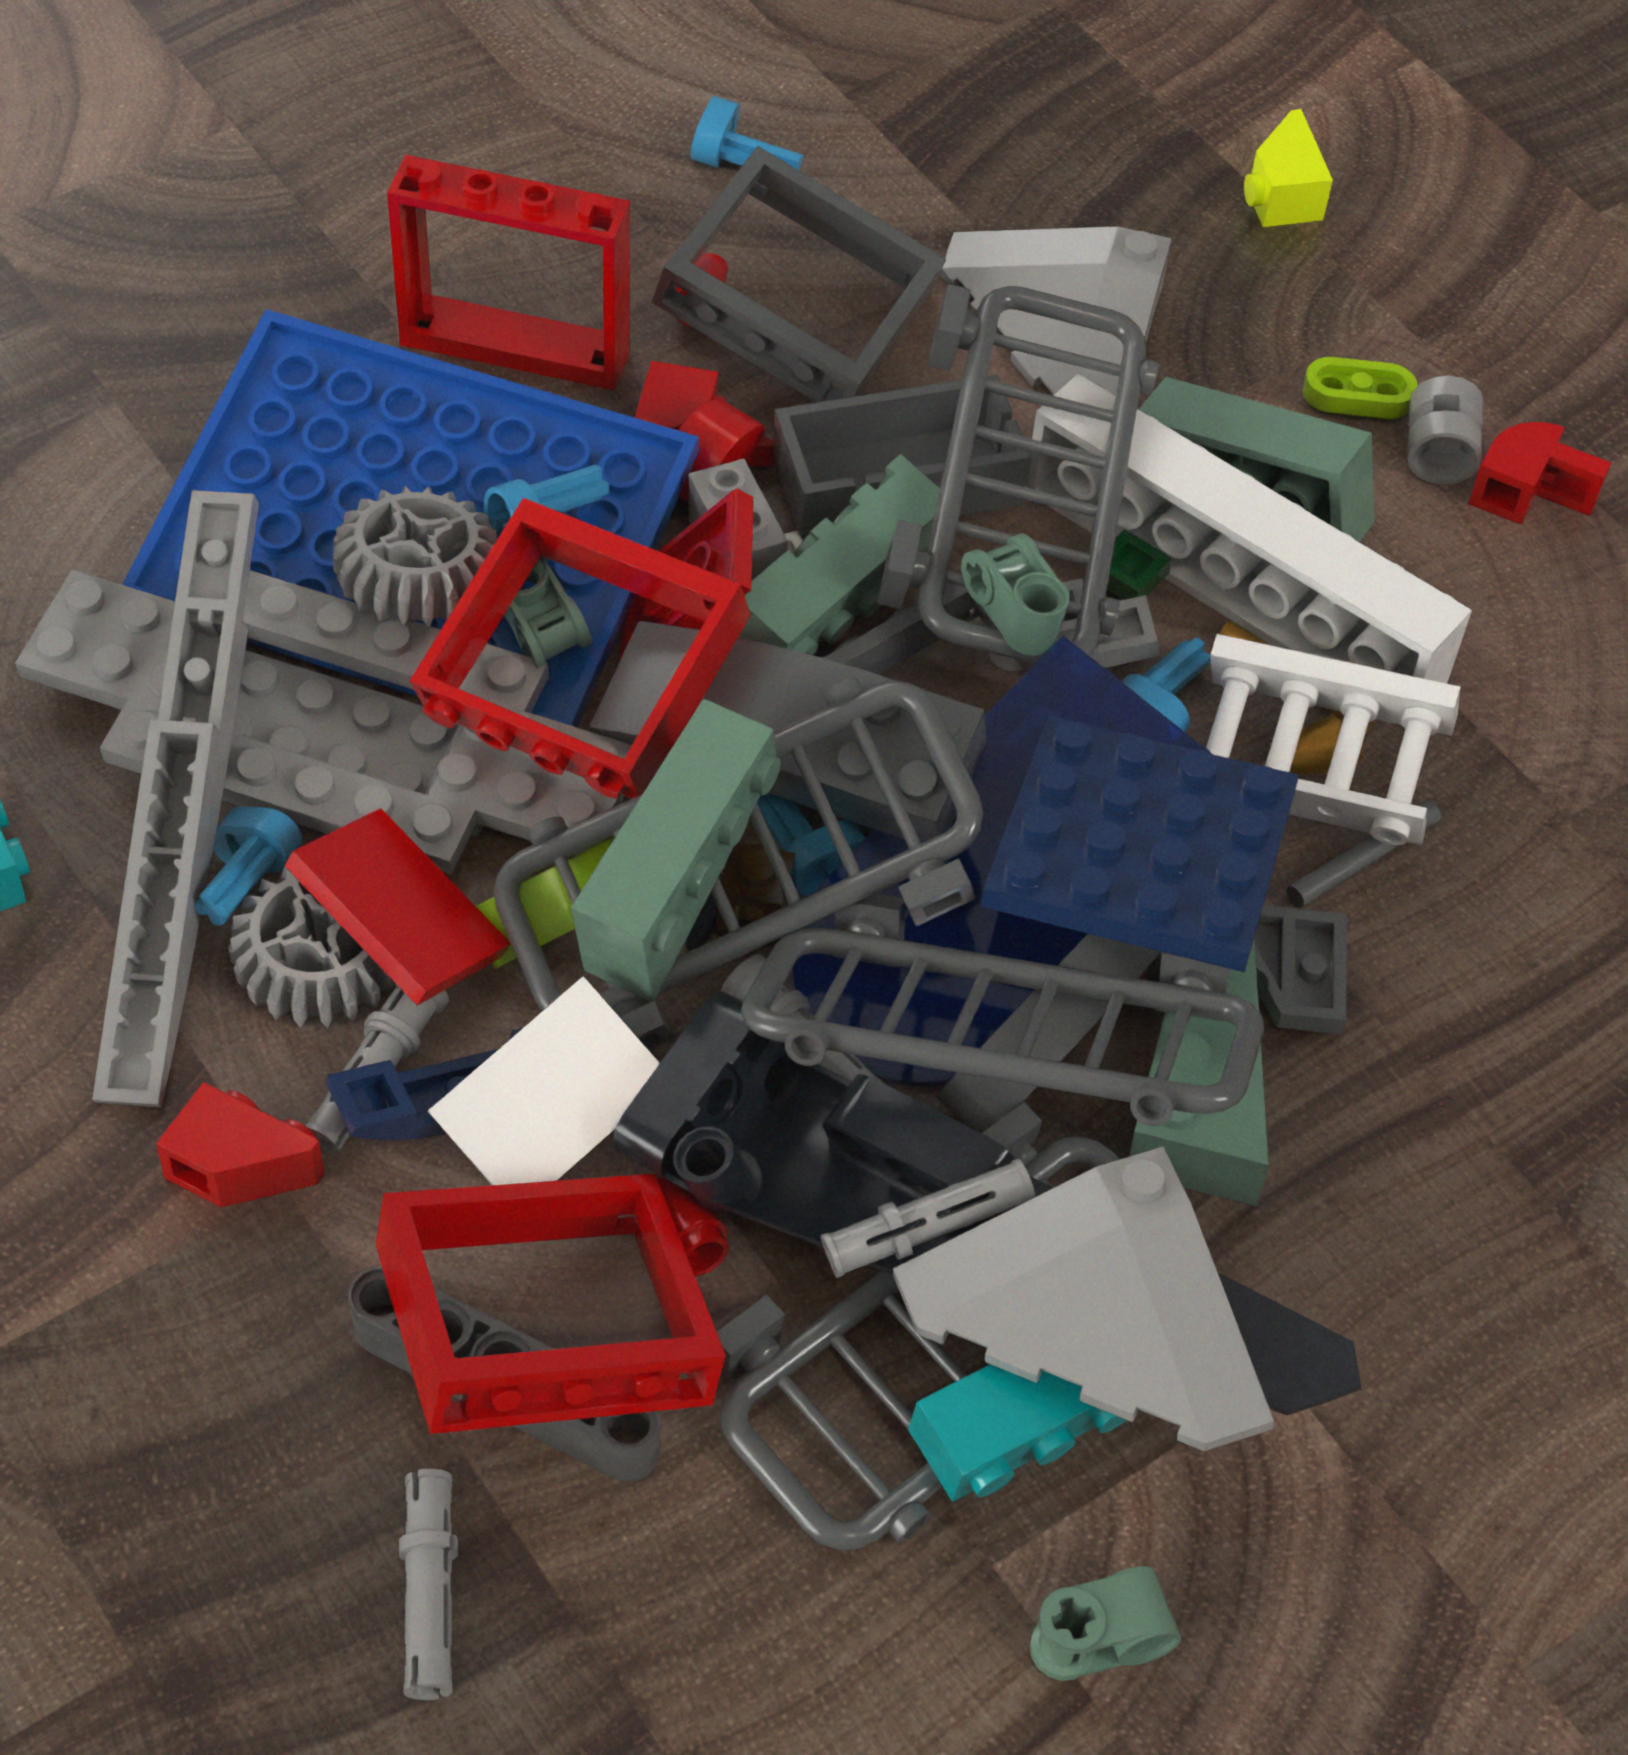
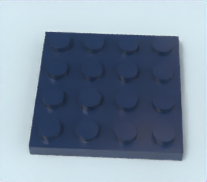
(1142, 843)

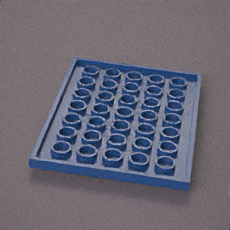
(339, 417)

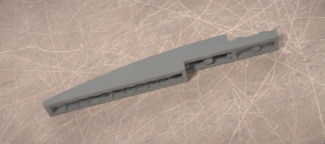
(178, 802)

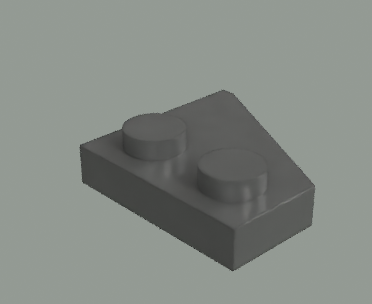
(1302, 968)

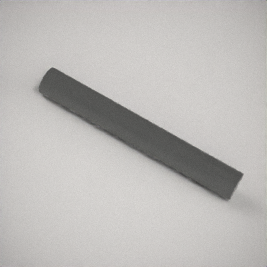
(1347, 864)

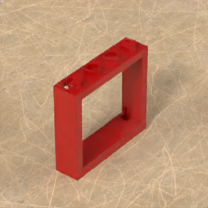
(494, 333)
(613, 559)
(552, 1382)

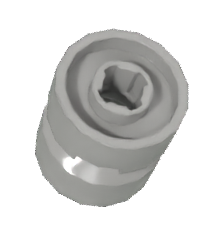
(1445, 430)

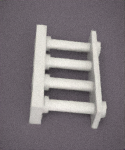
(1361, 696)

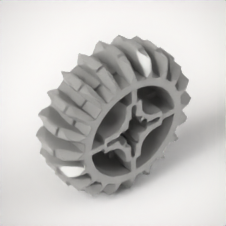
(410, 553)
(290, 970)

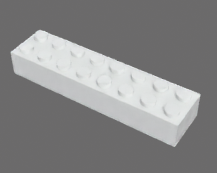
(1252, 548)

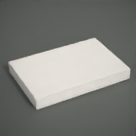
(548, 1091)

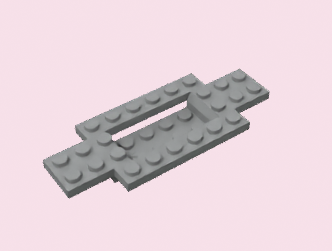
(313, 740)

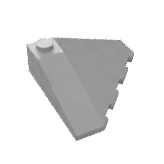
(1089, 265)
(1105, 1292)

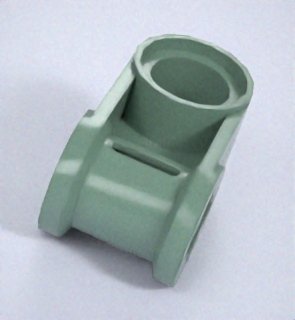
(1018, 593)
(546, 617)
(1116, 1622)

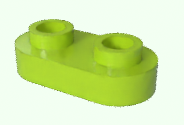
(1359, 387)

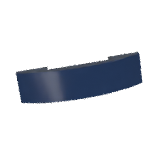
(395, 1105)

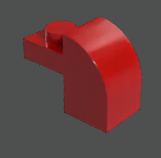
(726, 437)
(1533, 463)

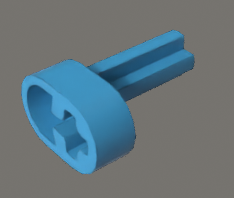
(717, 139)
(557, 493)
(1170, 676)
(250, 844)
(814, 849)

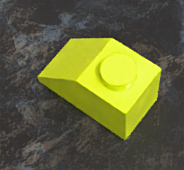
(1289, 176)

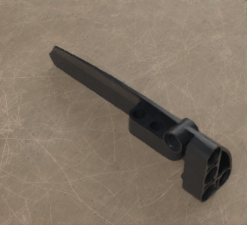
(827, 1151)

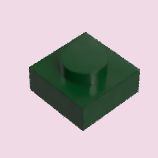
(1136, 567)

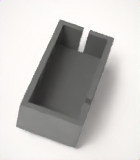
(841, 444)

